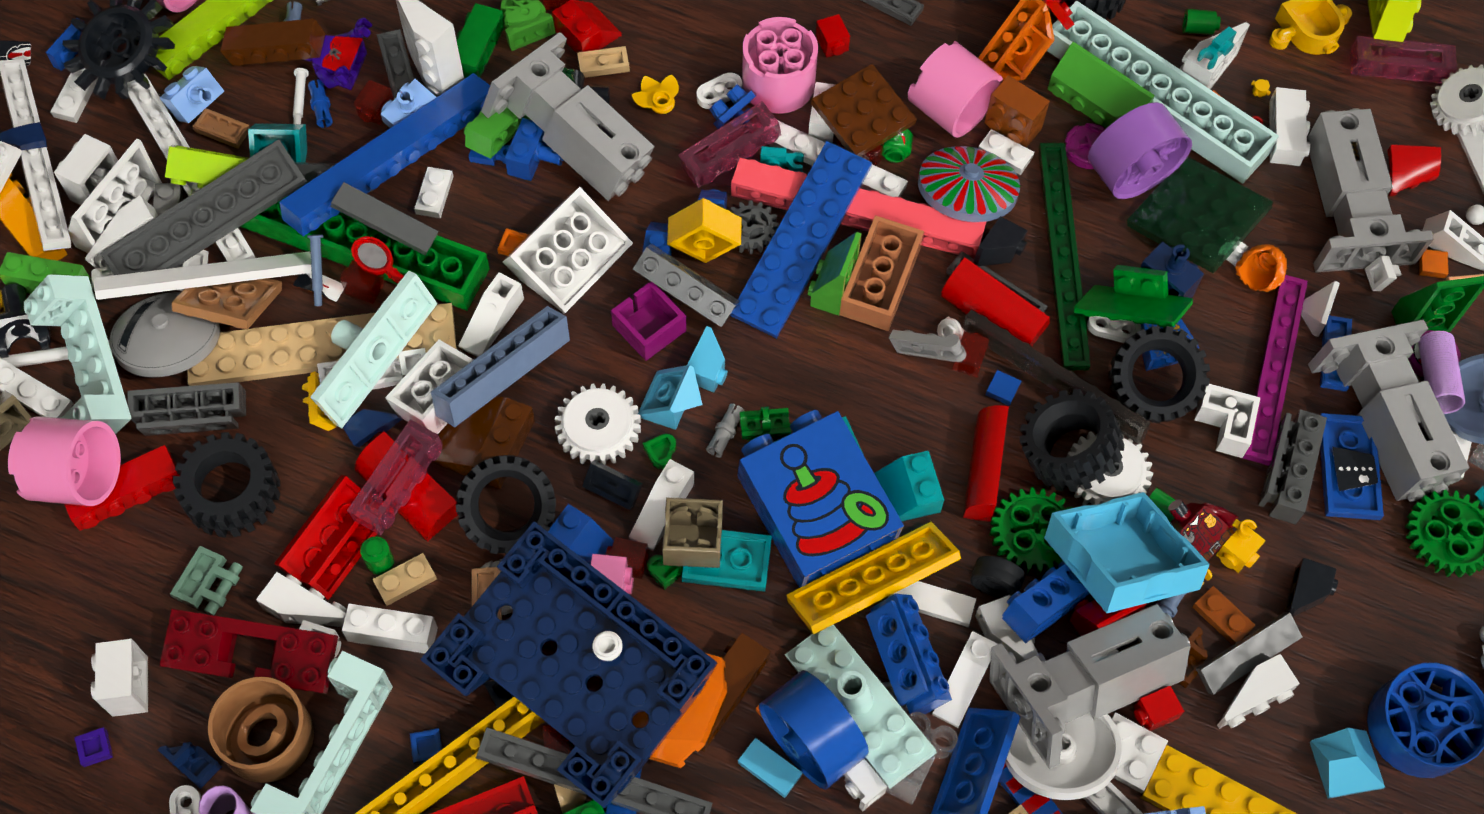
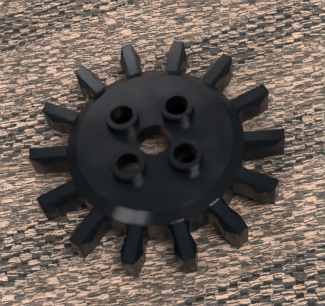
(101, 39)

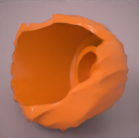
(1262, 267)

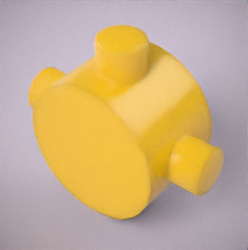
(1261, 88)

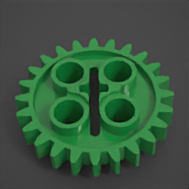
(1032, 508)
(1439, 549)

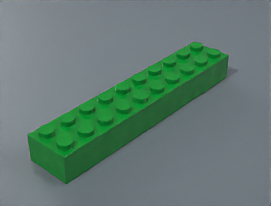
(448, 270)

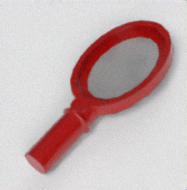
(375, 257)

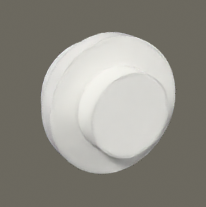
(607, 646)

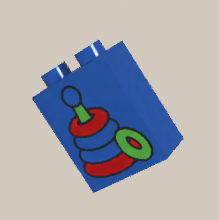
(817, 496)

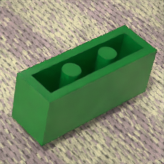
(479, 38)

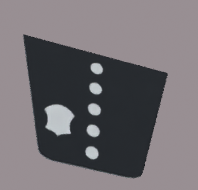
(1354, 468)

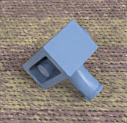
(191, 93)
(409, 99)

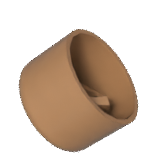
(244, 707)

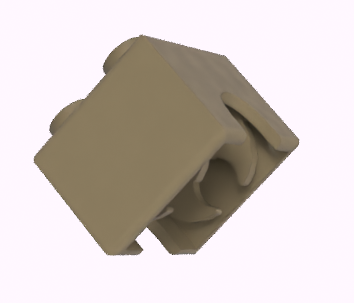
(692, 532)

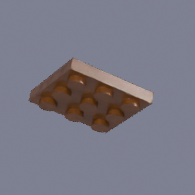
(863, 111)

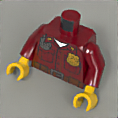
(1206, 526)

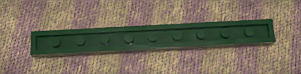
(1063, 256)

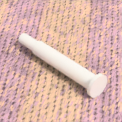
(301, 74)

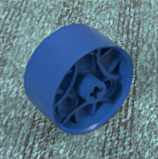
(1427, 720)
(814, 729)

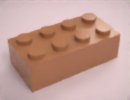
(881, 273)

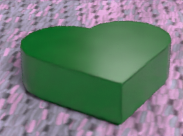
(660, 450)
(663, 574)

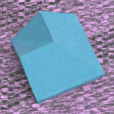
(670, 395)
(1346, 763)

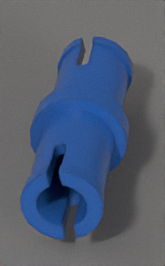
(320, 103)

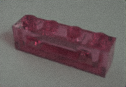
(1402, 60)
(730, 145)
(422, 448)

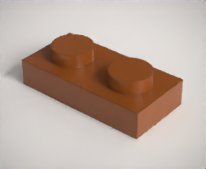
(1223, 616)

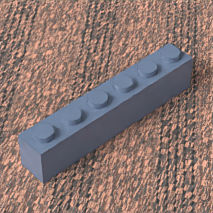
(500, 366)

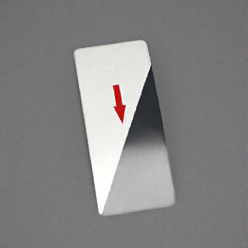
(331, 288)

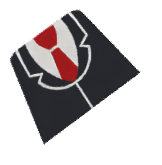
(15, 50)

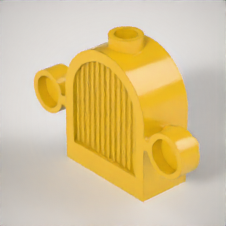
(1310, 25)

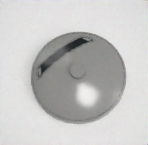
(161, 342)

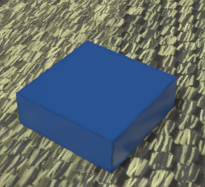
(1003, 387)
(425, 745)

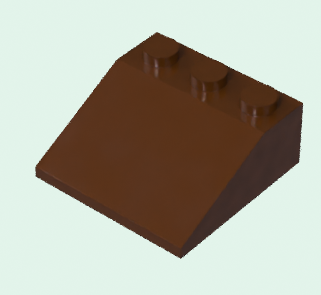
(489, 432)

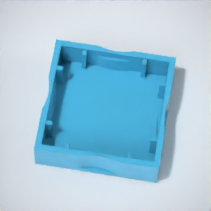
(1126, 552)

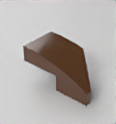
(1196, 656)

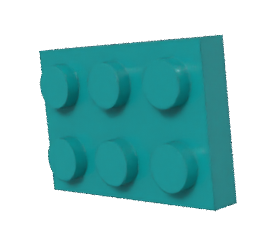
(742, 563)

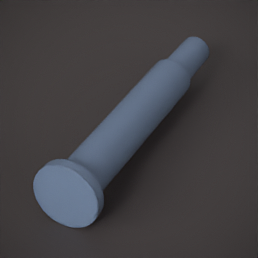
(316, 267)

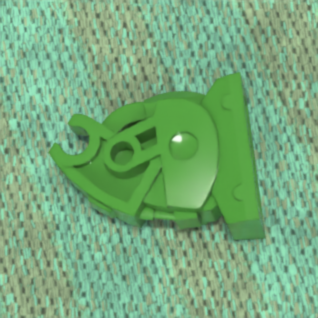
(526, 22)

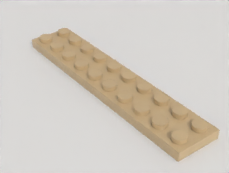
(299, 348)

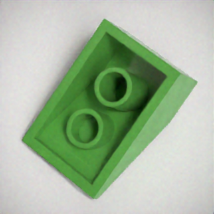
(834, 275)

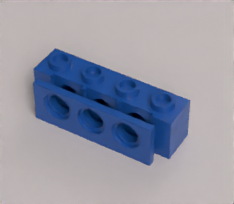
(1044, 602)
(908, 654)

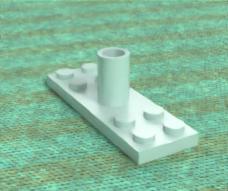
(372, 349)
(891, 736)

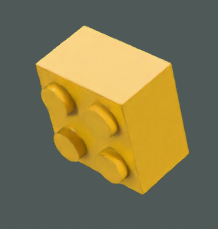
(704, 230)

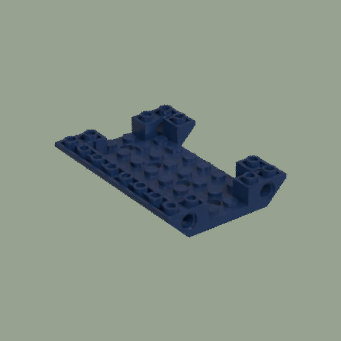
(571, 602)

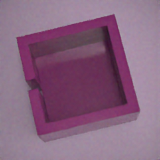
(654, 322)

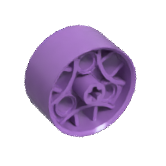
(1139, 150)

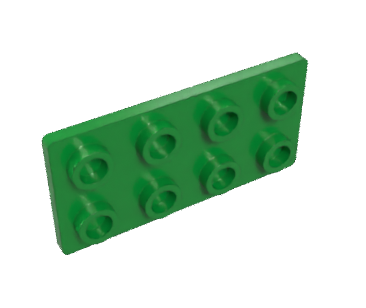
(1137, 297)

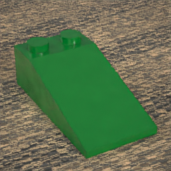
(1439, 304)

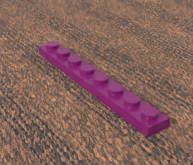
(1276, 368)

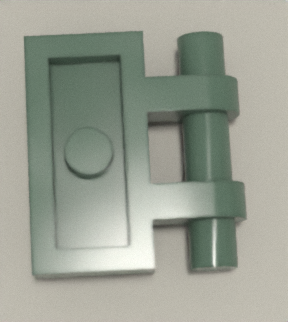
(199, 576)

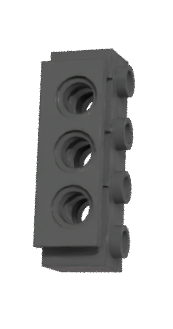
(187, 408)
(1299, 466)

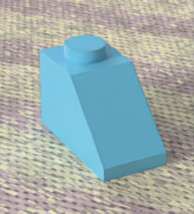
(708, 362)

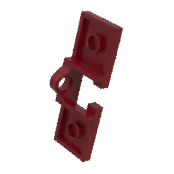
(208, 643)

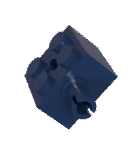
(1181, 274)

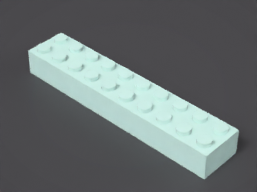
(1212, 123)

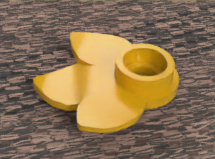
(654, 93)

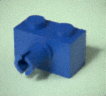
(527, 151)

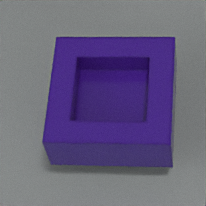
(93, 747)

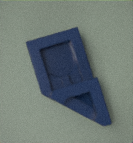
(25, 137)
(367, 424)
(192, 762)

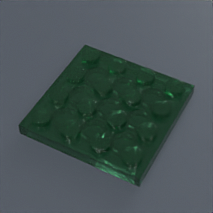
(1200, 212)

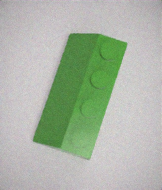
(1095, 87)

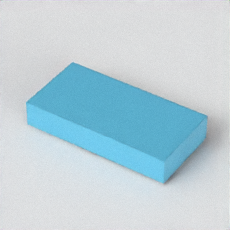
(770, 767)

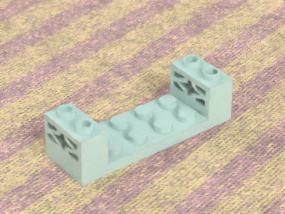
(72, 305)
(367, 691)

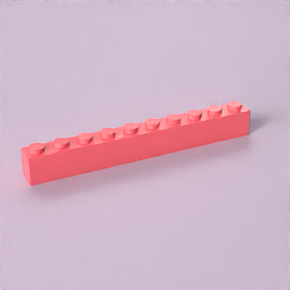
(779, 187)

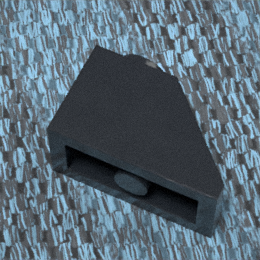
(1001, 244)
(1310, 586)

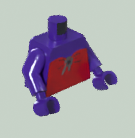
(342, 56)

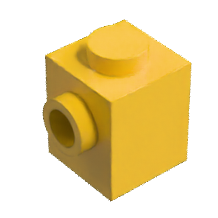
(1239, 551)

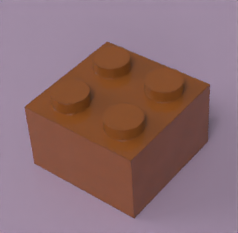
(1016, 111)

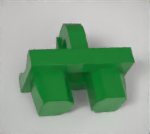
(773, 422)

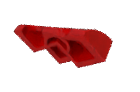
(1412, 166)

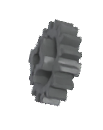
(753, 229)

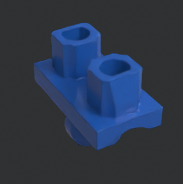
(740, 100)

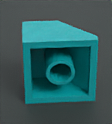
(291, 135)
(912, 486)

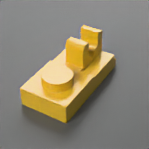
(315, 414)

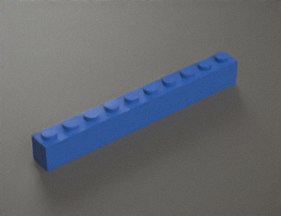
(386, 154)

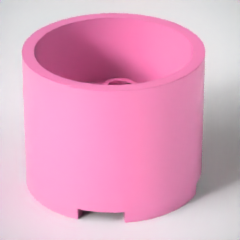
(780, 64)
(954, 88)
(65, 461)

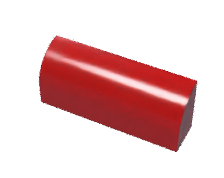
(978, 291)
(986, 463)
(429, 505)

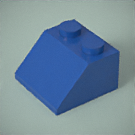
(580, 533)

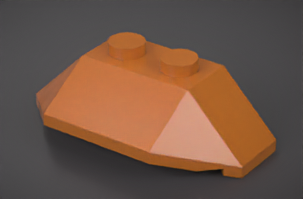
(1020, 40)

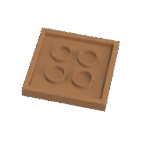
(228, 303)

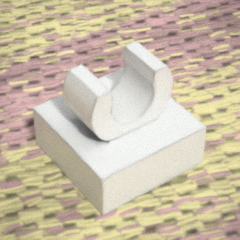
(1382, 273)

